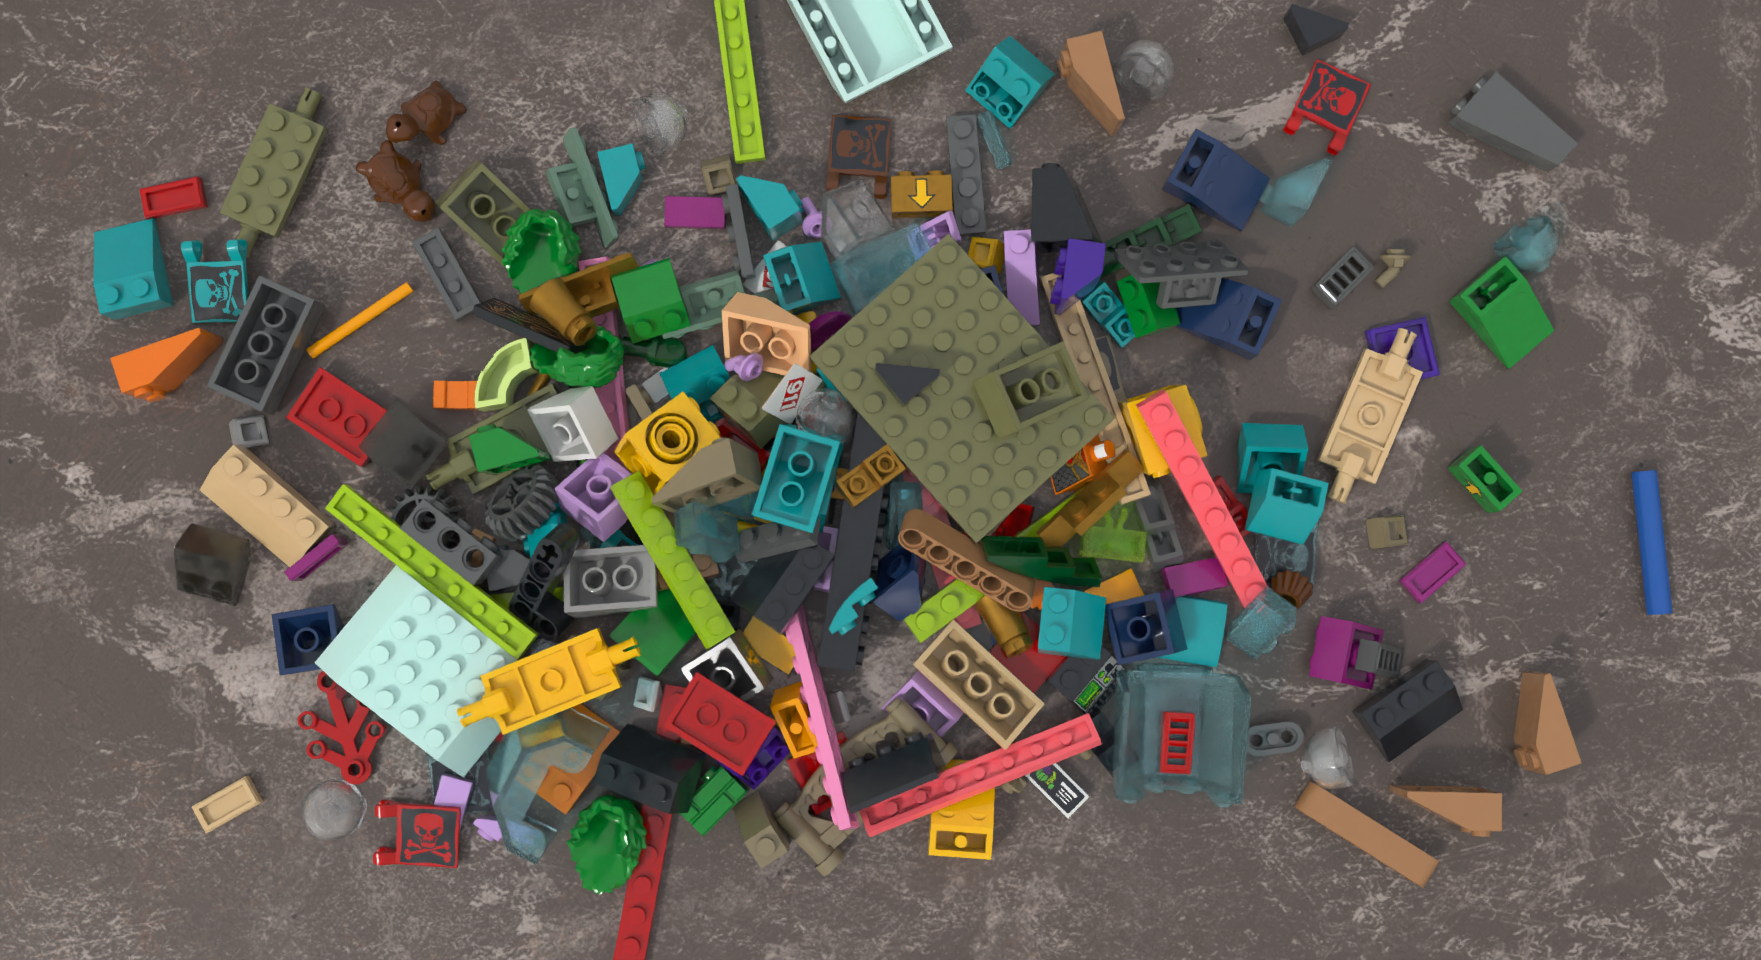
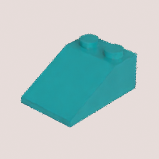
(130, 270)
(797, 478)

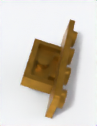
(592, 285)
(1091, 501)

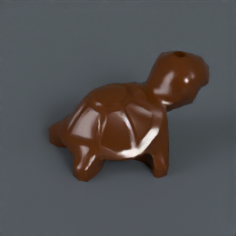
(428, 112)
(398, 182)

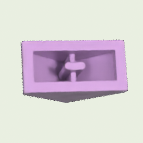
(939, 227)

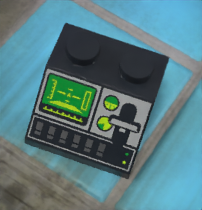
(1086, 681)

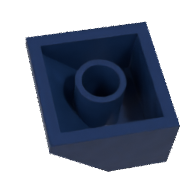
(900, 583)
(1145, 627)
(304, 636)

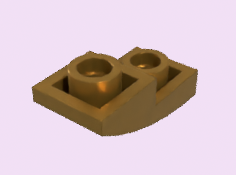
(869, 476)

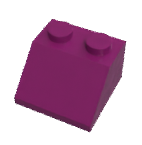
(1338, 649)

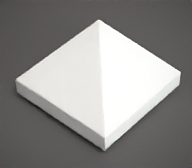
(648, 694)

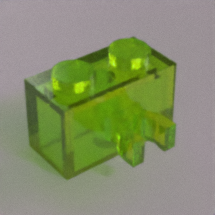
(1113, 543)

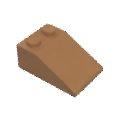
(1091, 78)
(1541, 727)
(1471, 808)

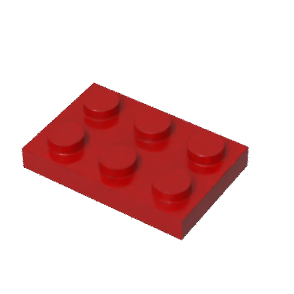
(336, 415)
(720, 723)

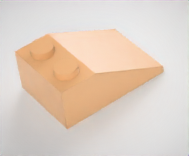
(764, 328)

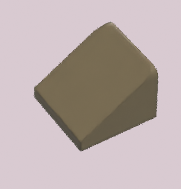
(718, 174)
(1386, 531)

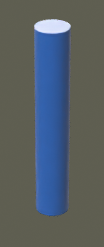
(1651, 542)

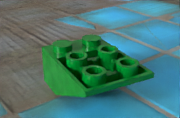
(1503, 312)

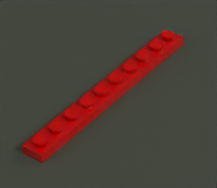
(645, 881)

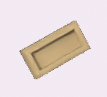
(227, 804)

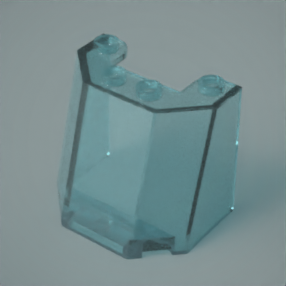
(1220, 731)
(521, 766)

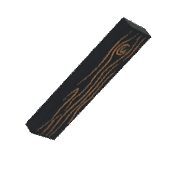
(524, 325)

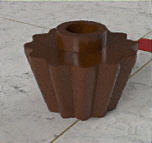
(1292, 587)

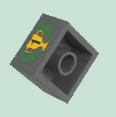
(732, 666)

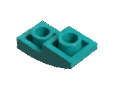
(1109, 313)
(846, 614)

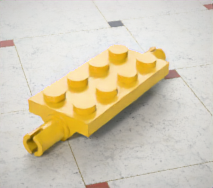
(550, 681)

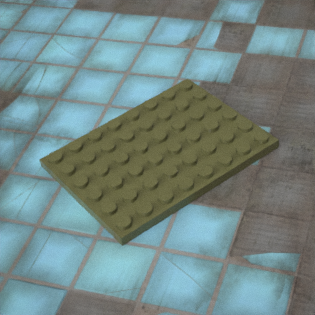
(955, 321)

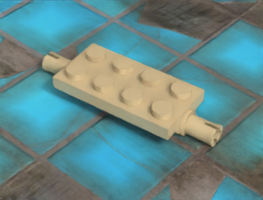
(1370, 415)

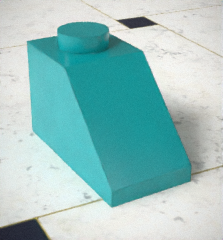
(621, 174)

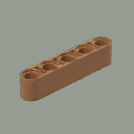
(964, 560)
(1366, 834)

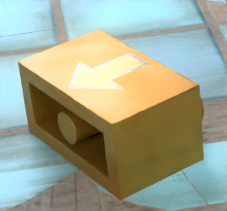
(920, 195)

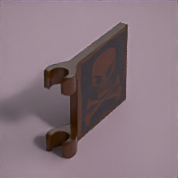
(859, 149)

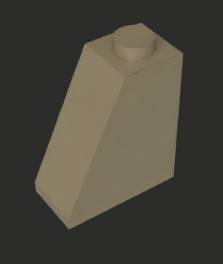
(760, 829)

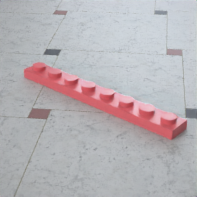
(1202, 496)
(983, 774)

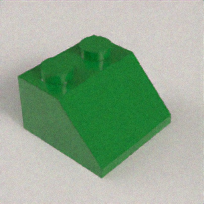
(650, 300)
(503, 450)

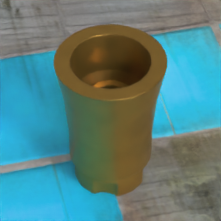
(563, 311)
(1006, 626)

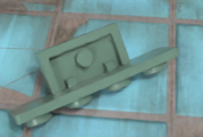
(578, 190)
(707, 299)

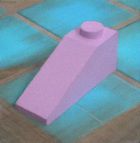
(1022, 274)

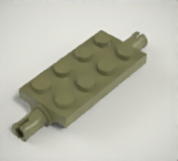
(274, 169)
(462, 461)

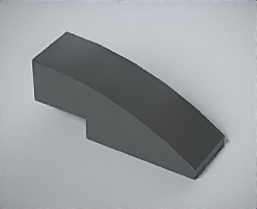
(1157, 520)

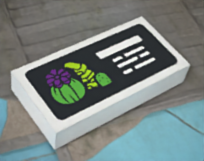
(1058, 788)

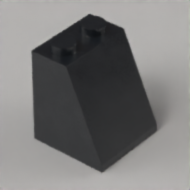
(1058, 210)

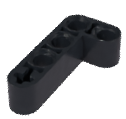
(534, 596)

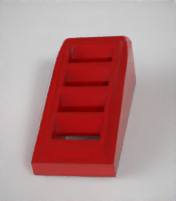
(1166, 719)

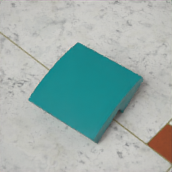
(1203, 630)

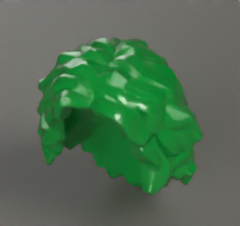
(540, 249)
(587, 368)
(607, 843)

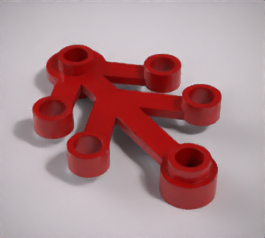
(344, 733)

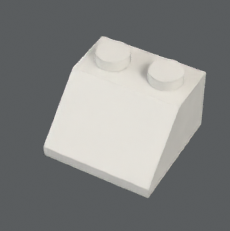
(573, 425)

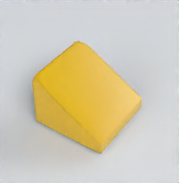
(987, 252)

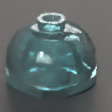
(1530, 246)

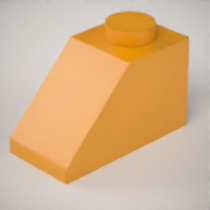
(792, 719)

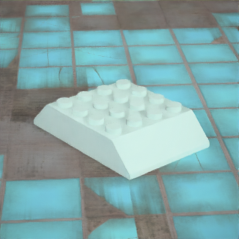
(869, 40)
(416, 666)

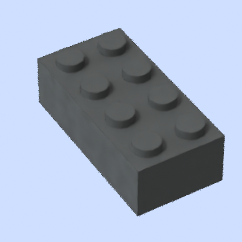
(266, 345)

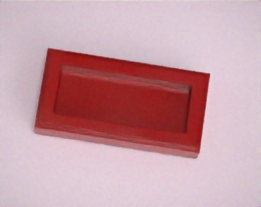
(173, 198)

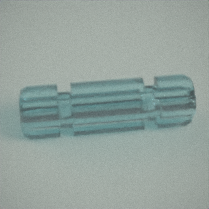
(994, 139)

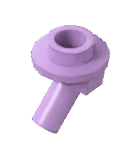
(812, 223)
(746, 367)

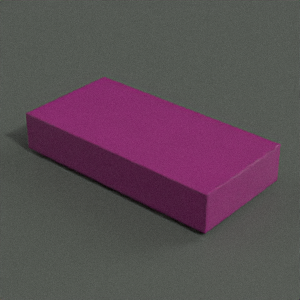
(694, 212)
(316, 557)
(1432, 572)
(1194, 577)

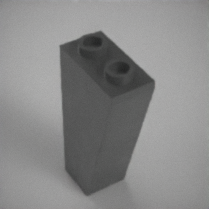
(1511, 124)

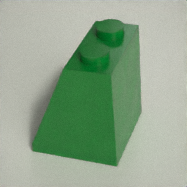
(660, 632)

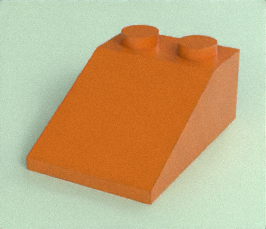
(163, 364)
(565, 788)

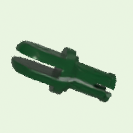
(657, 351)

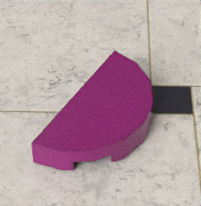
(826, 326)

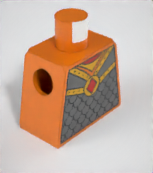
(1083, 466)

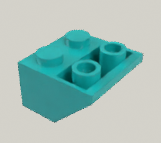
(1009, 81)
(802, 277)
(698, 378)
(1285, 505)

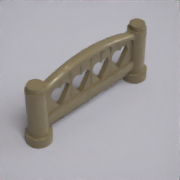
(821, 836)

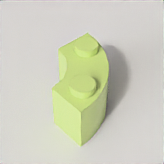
(503, 375)

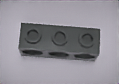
(436, 541)

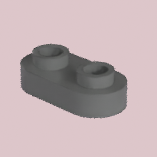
(1271, 739)

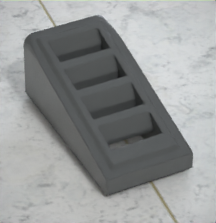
(1326, 293)
(1379, 658)

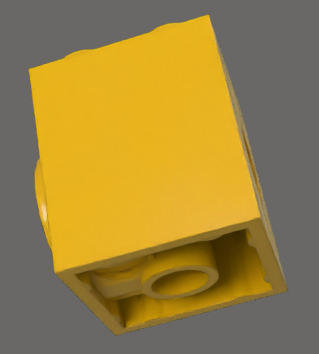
(1142, 440)
(666, 441)

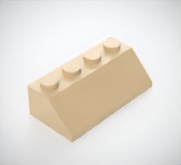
(265, 505)
(978, 684)

